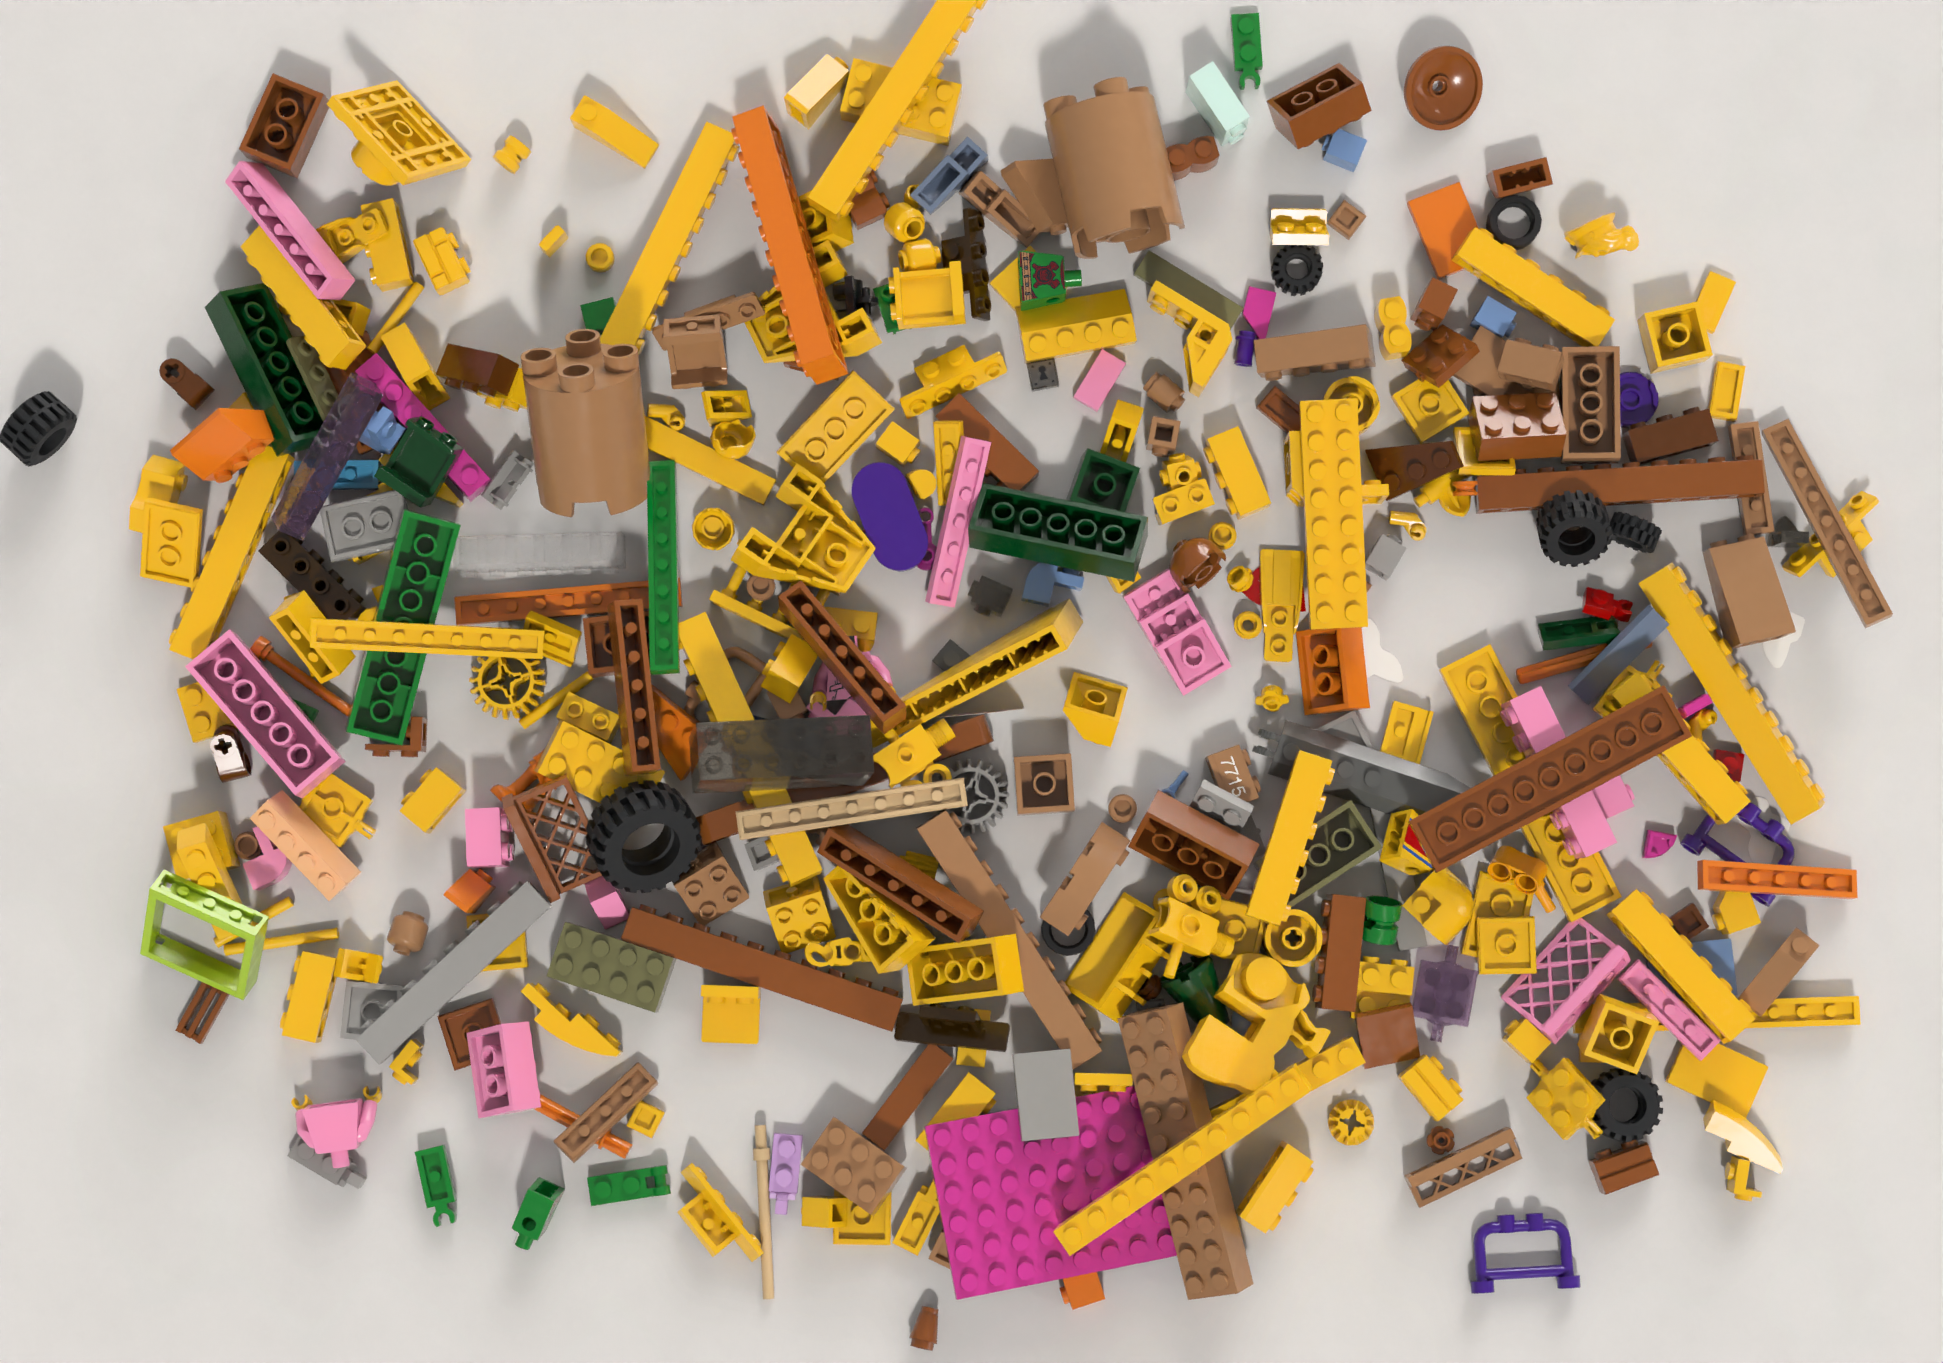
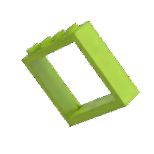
(215, 910)

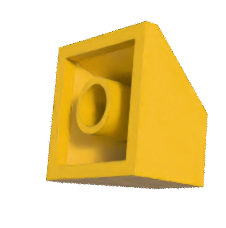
(824, 228)
(1094, 707)

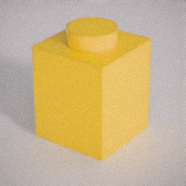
(898, 444)
(1525, 1039)
(824, 1211)

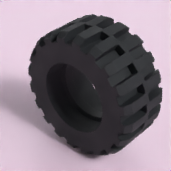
(628, 811)

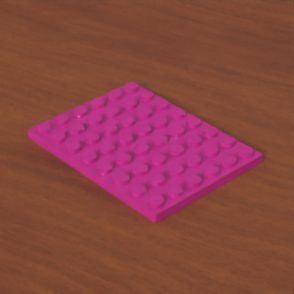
(1009, 1195)

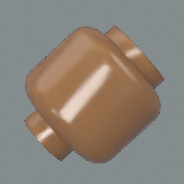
(407, 933)

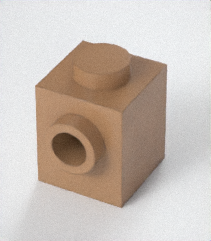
(1163, 436)

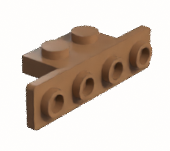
(732, 312)

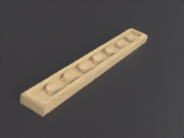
(851, 808)

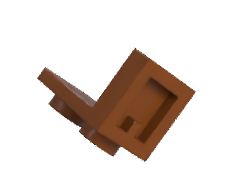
(415, 732)

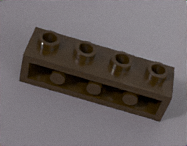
(307, 573)

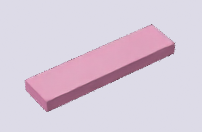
(1668, 1009)

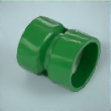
(1381, 918)

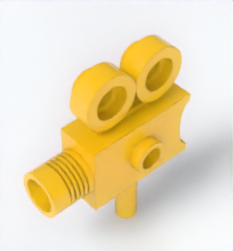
(915, 753)
(1189, 927)

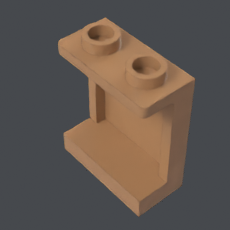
(696, 351)

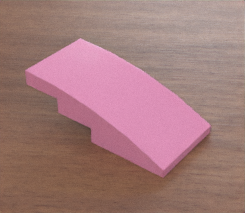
(1176, 632)

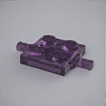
(1444, 993)

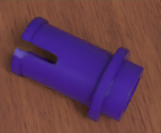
(1245, 348)

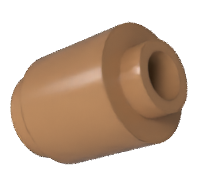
(1164, 392)

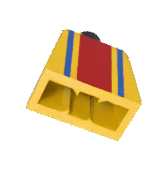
(1401, 846)

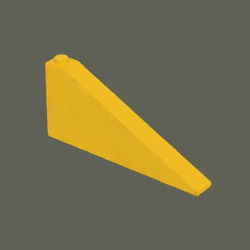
(999, 661)

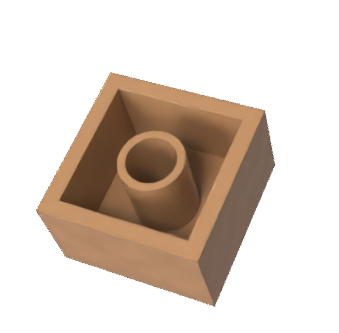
(1044, 784)

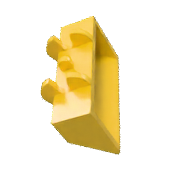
(1118, 959)

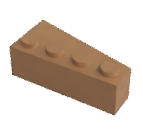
(1315, 352)

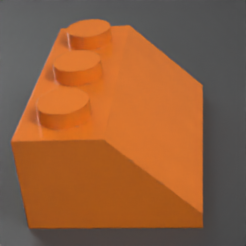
(224, 443)
(1332, 670)

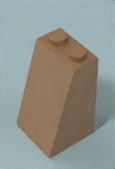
(1747, 592)

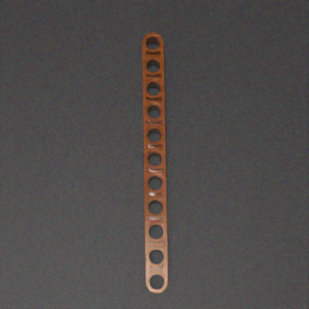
(723, 821)

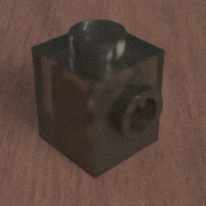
(989, 596)

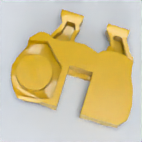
(1274, 1005)

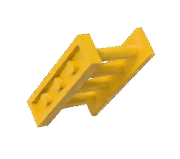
(752, 610)

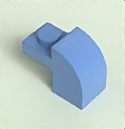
(382, 431)
(1043, 577)

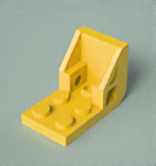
(1200, 356)
(1372, 491)

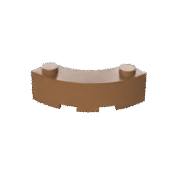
(1089, 873)

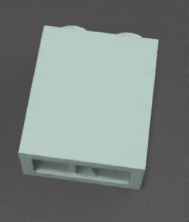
(1217, 104)

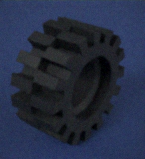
(1292, 285)
(1634, 532)

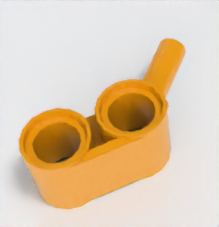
(1524, 870)

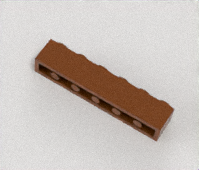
(842, 657)
(633, 687)
(900, 881)

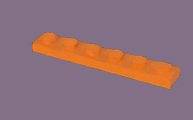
(1777, 879)

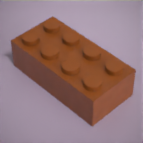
(1193, 844)

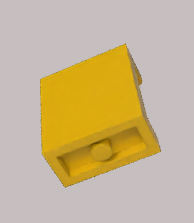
(928, 297)

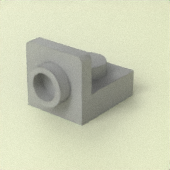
(759, 854)

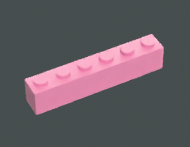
(290, 230)

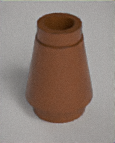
(925, 1329)

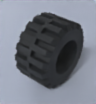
(38, 428)
(1568, 512)
(1647, 1109)

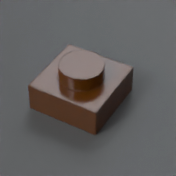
(1688, 921)

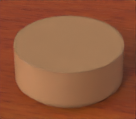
(760, 588)
(1122, 808)

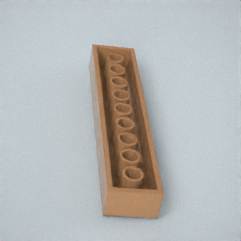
(1172, 1108)

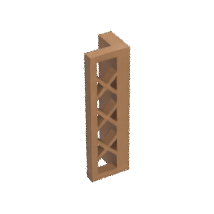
(1460, 1157)

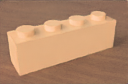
(305, 845)

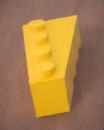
(882, 926)

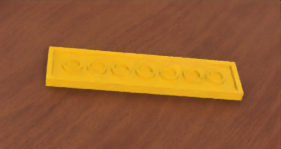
(1333, 513)

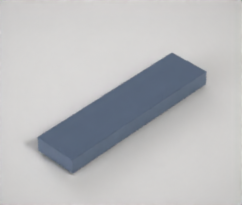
(1618, 654)

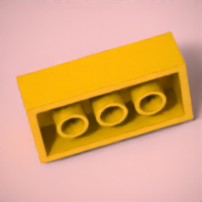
(932, 117)
(589, 763)
(966, 970)

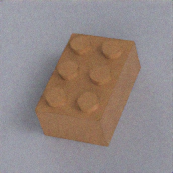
(853, 1166)

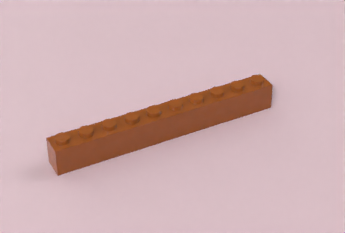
(1624, 485)
(761, 968)

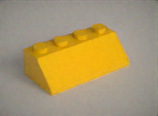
(1076, 326)

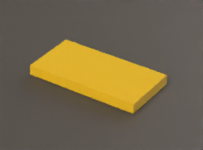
(836, 427)

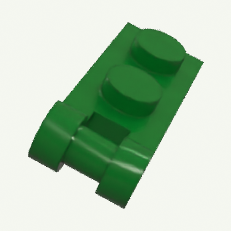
(627, 1185)

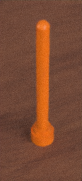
(263, 650)

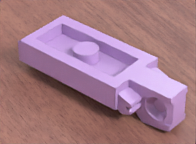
(785, 1169)

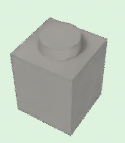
(1385, 556)

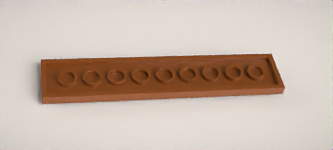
(1549, 778)

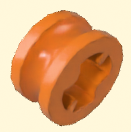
(1465, 488)

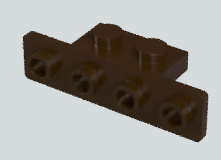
(972, 253)
(951, 1028)

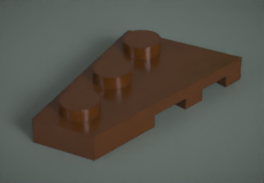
(1413, 465)

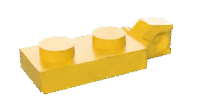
(918, 1220)

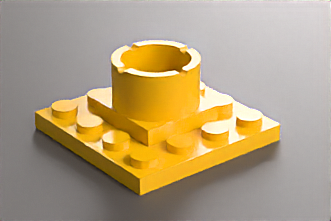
(395, 135)

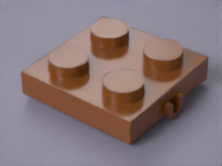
(1440, 356)

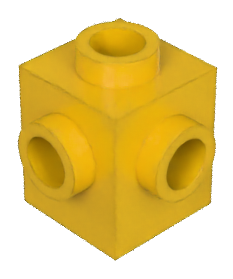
(1174, 466)

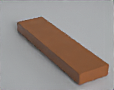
(907, 1096)

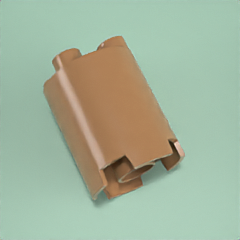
(1112, 168)
(587, 423)

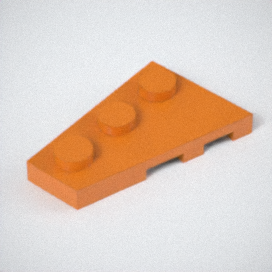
(673, 732)

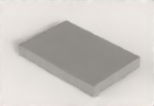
(362, 525)
(1045, 1095)

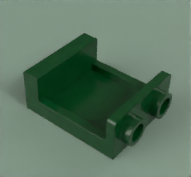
(420, 462)

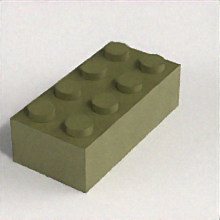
(1337, 846)
(611, 967)

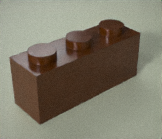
(477, 370)
(1670, 436)

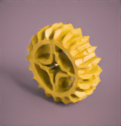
(521, 678)

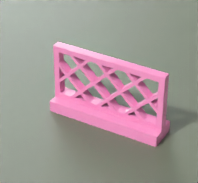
(1583, 995)

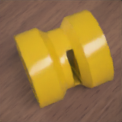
(511, 154)

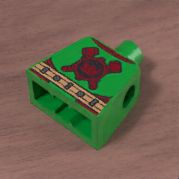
(1044, 279)
(536, 1212)

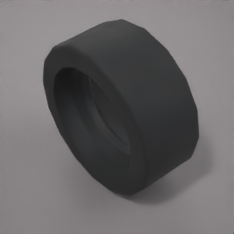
(1524, 204)
(1073, 949)

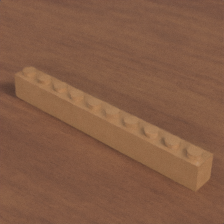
(1040, 987)

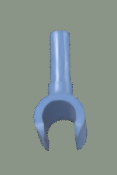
(1174, 787)

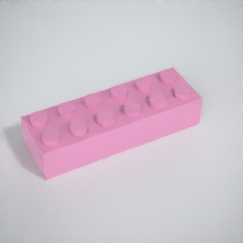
(265, 714)
(1534, 730)

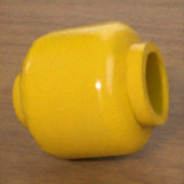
(904, 222)
(918, 255)

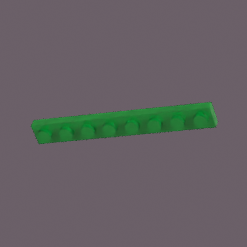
(663, 568)

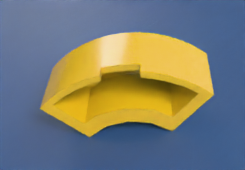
(159, 480)

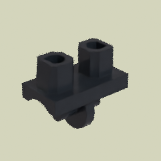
(855, 296)

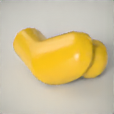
(668, 413)
(1410, 522)
(1701, 721)

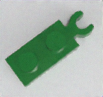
(1246, 47)
(436, 1182)

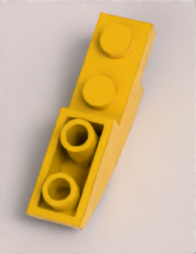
(578, 1032)

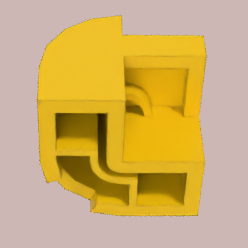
(1442, 905)

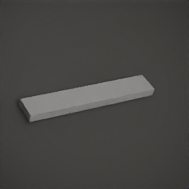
(1399, 887)

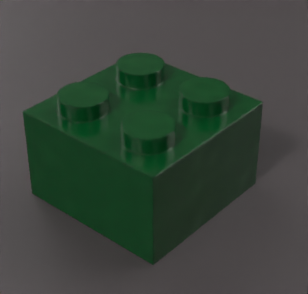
(1103, 481)

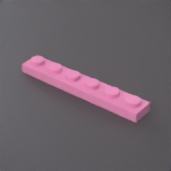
(959, 509)

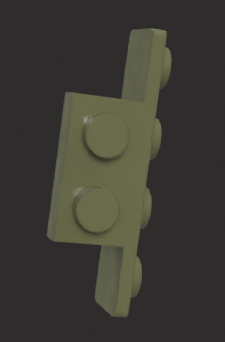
(313, 374)

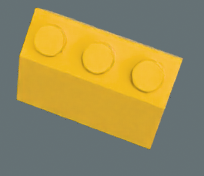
(1275, 1187)

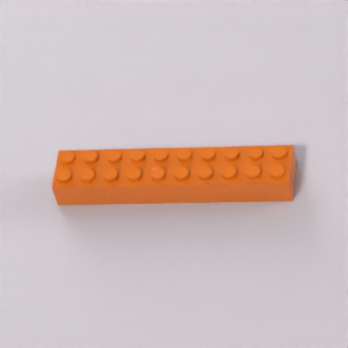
(789, 246)

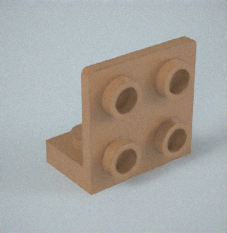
(710, 886)

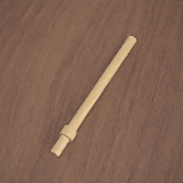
(761, 1155)

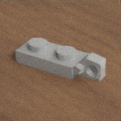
(323, 1166)

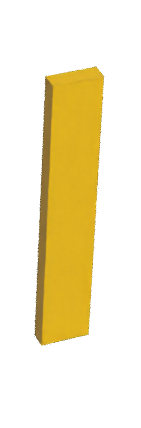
(708, 462)

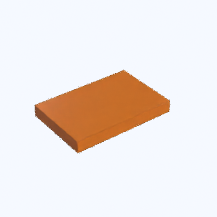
(1443, 223)

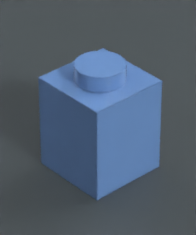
(1343, 149)
(1495, 318)

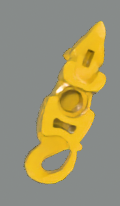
(837, 952)

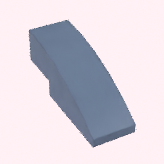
(949, 176)

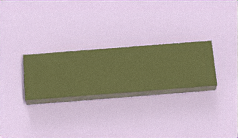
(1156, 268)

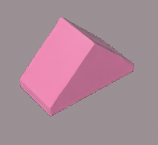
(606, 902)

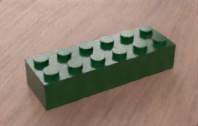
(257, 348)
(1058, 532)

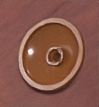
(1457, 89)

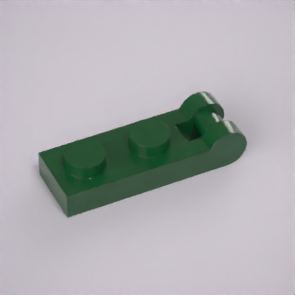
(1577, 632)

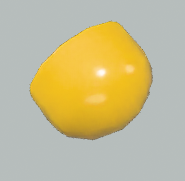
(732, 439)
(713, 528)

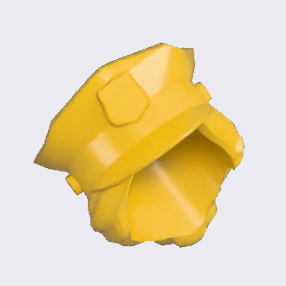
(1601, 237)

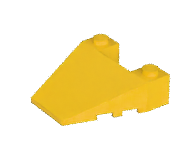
(770, 332)
(816, 546)

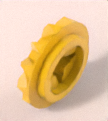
(1340, 1130)

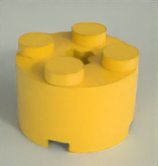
(1366, 397)
(1302, 950)

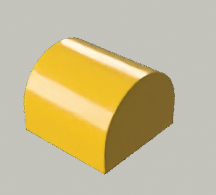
(921, 482)

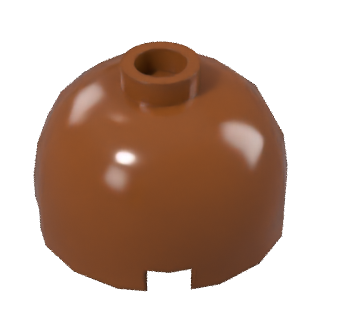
(1195, 562)

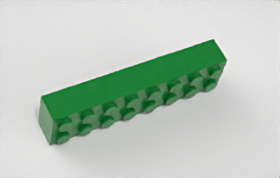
(408, 595)

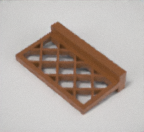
(531, 840)

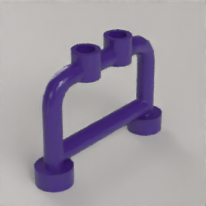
(1749, 814)
(1507, 1224)

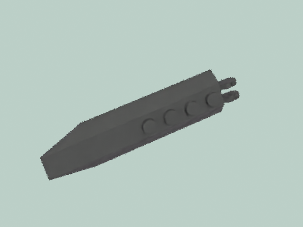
(1363, 772)

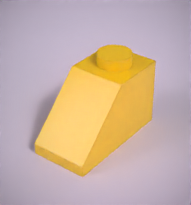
(1121, 430)
(1734, 912)

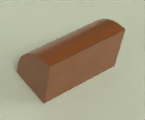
(1519, 178)

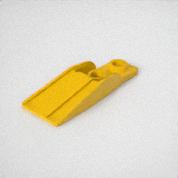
(352, 235)
(1280, 600)

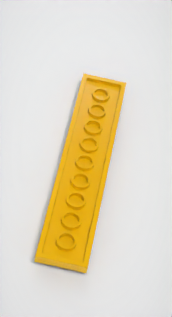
(1479, 690)

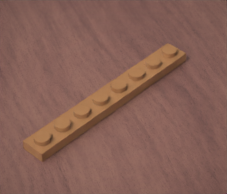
(1827, 523)

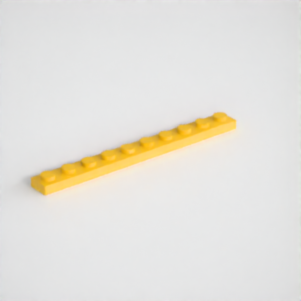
(1785, 1013)

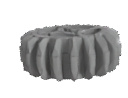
(994, 802)

